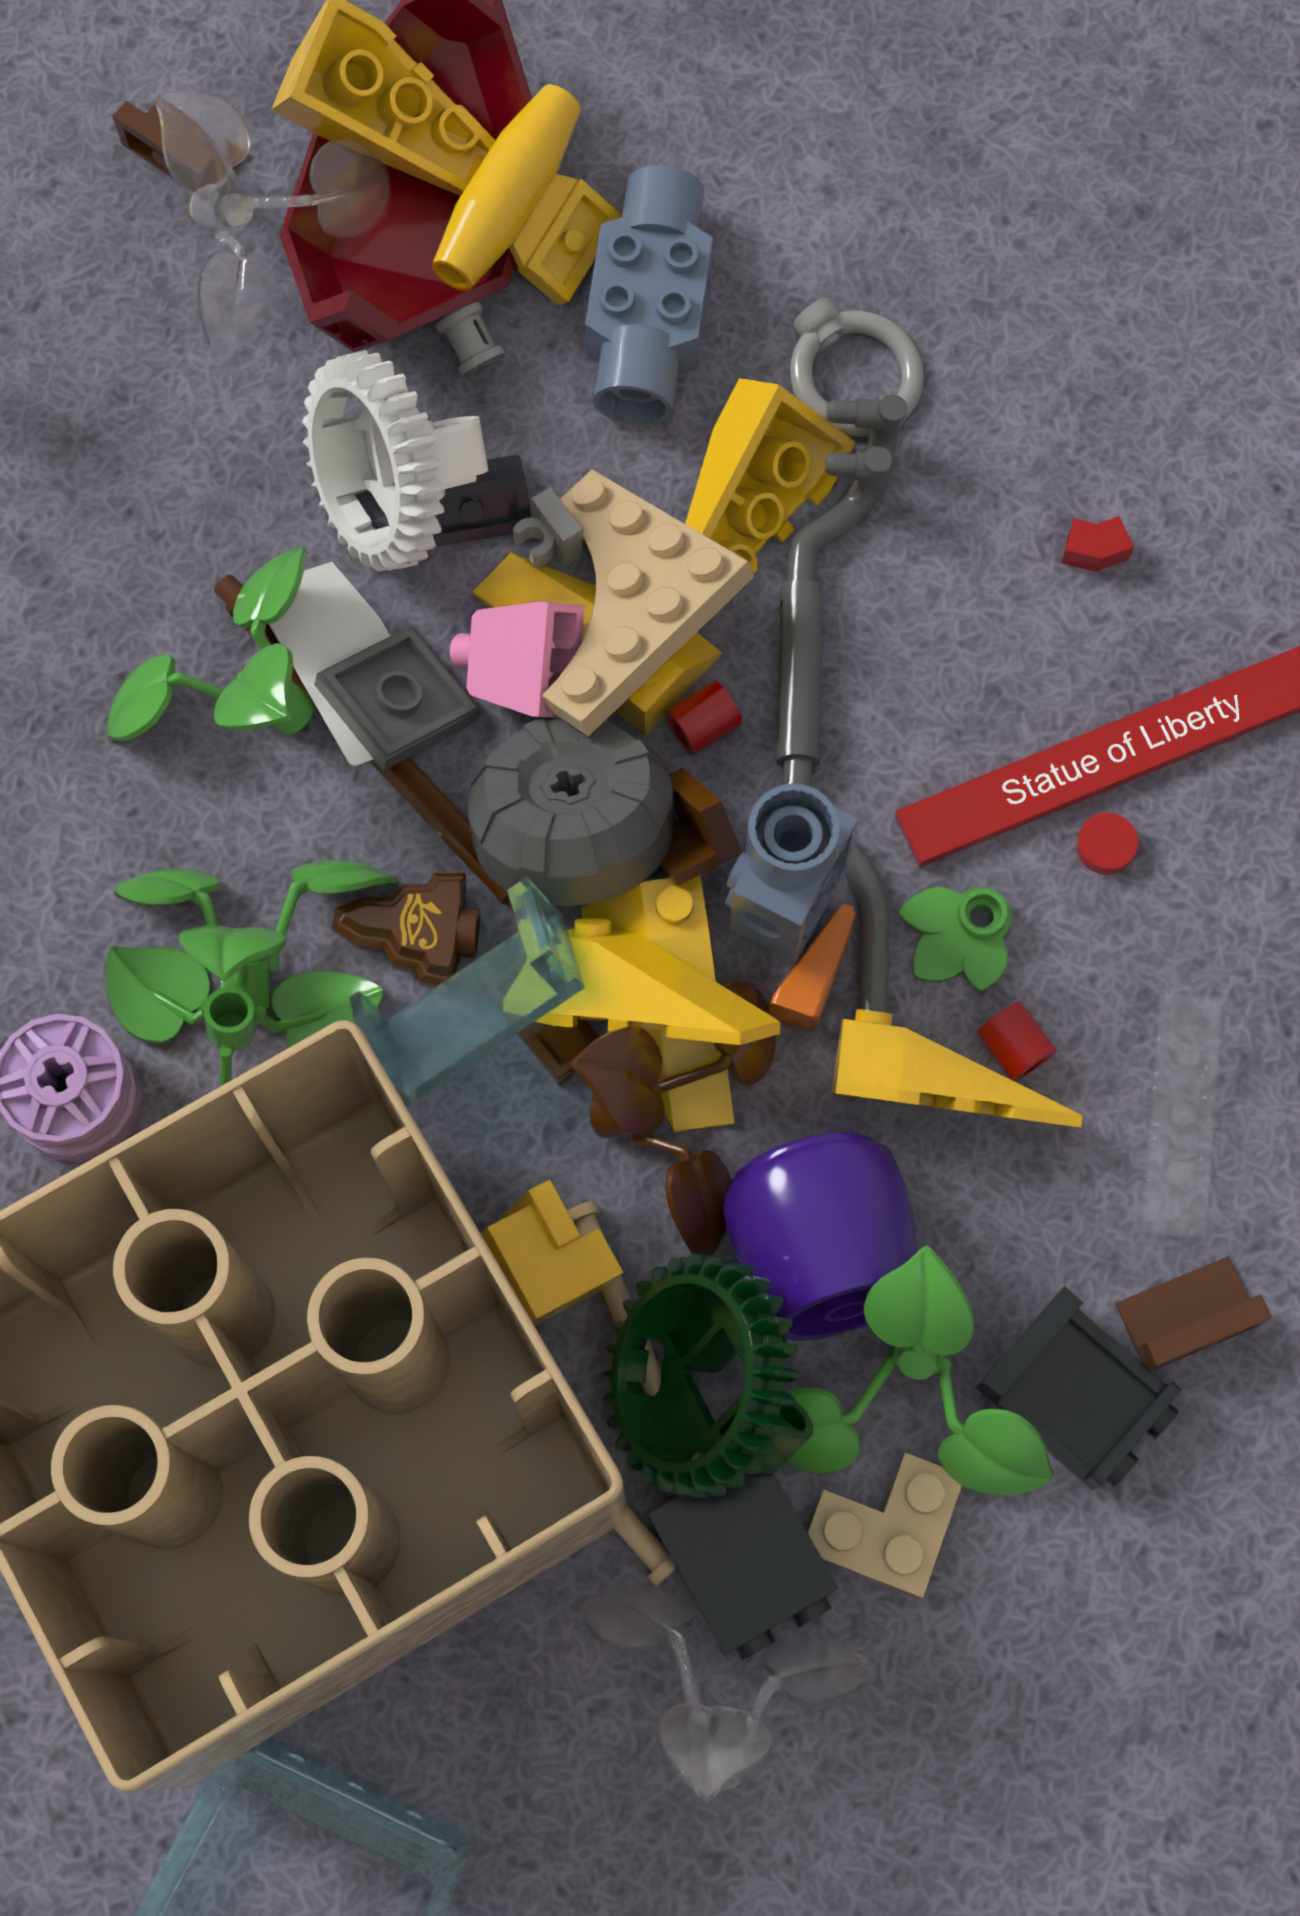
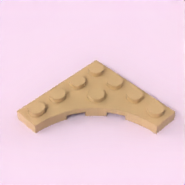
(652, 595)

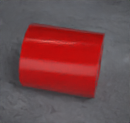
(703, 717)
(1016, 1041)

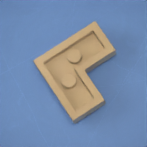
(894, 1544)

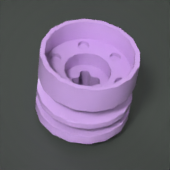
(100, 1095)

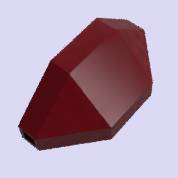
(384, 279)

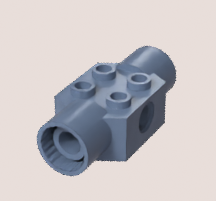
(649, 295)
(790, 867)

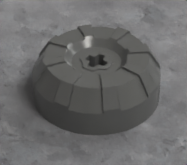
(572, 811)

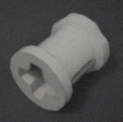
(470, 338)

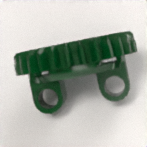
(705, 1316)

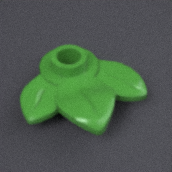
(952, 941)

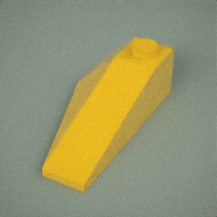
(365, 88)
(761, 467)
(520, 583)
(677, 923)
(651, 989)
(910, 1069)

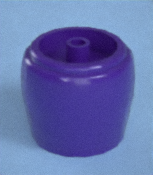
(822, 1227)

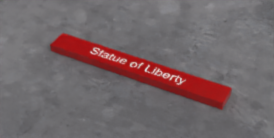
(1102, 759)

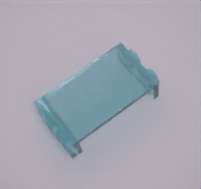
(479, 1003)

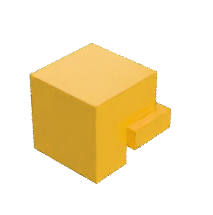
(546, 1257)

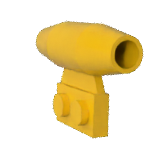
(527, 206)

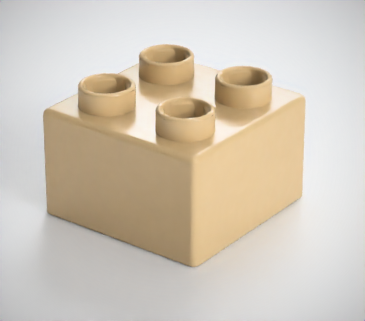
(268, 1415)

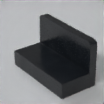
(485, 506)

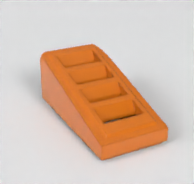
(807, 986)

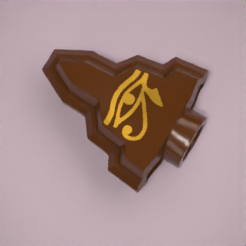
(417, 927)

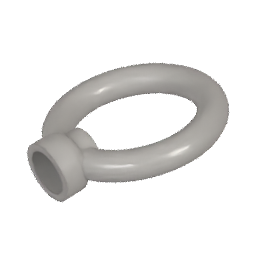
(825, 326)

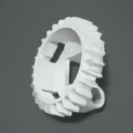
(381, 448)

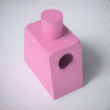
(518, 652)

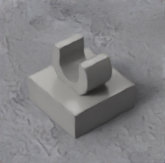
(554, 527)

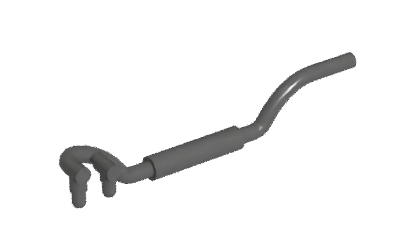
(802, 656)

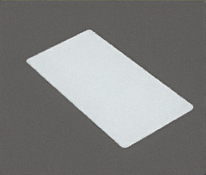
(323, 628)

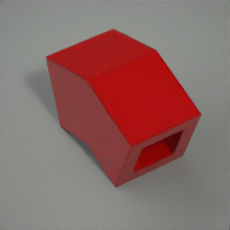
(1097, 545)

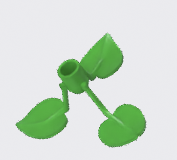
(259, 694)
(244, 954)
(164, 987)
(925, 1318)

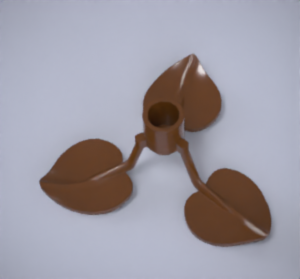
(627, 1102)

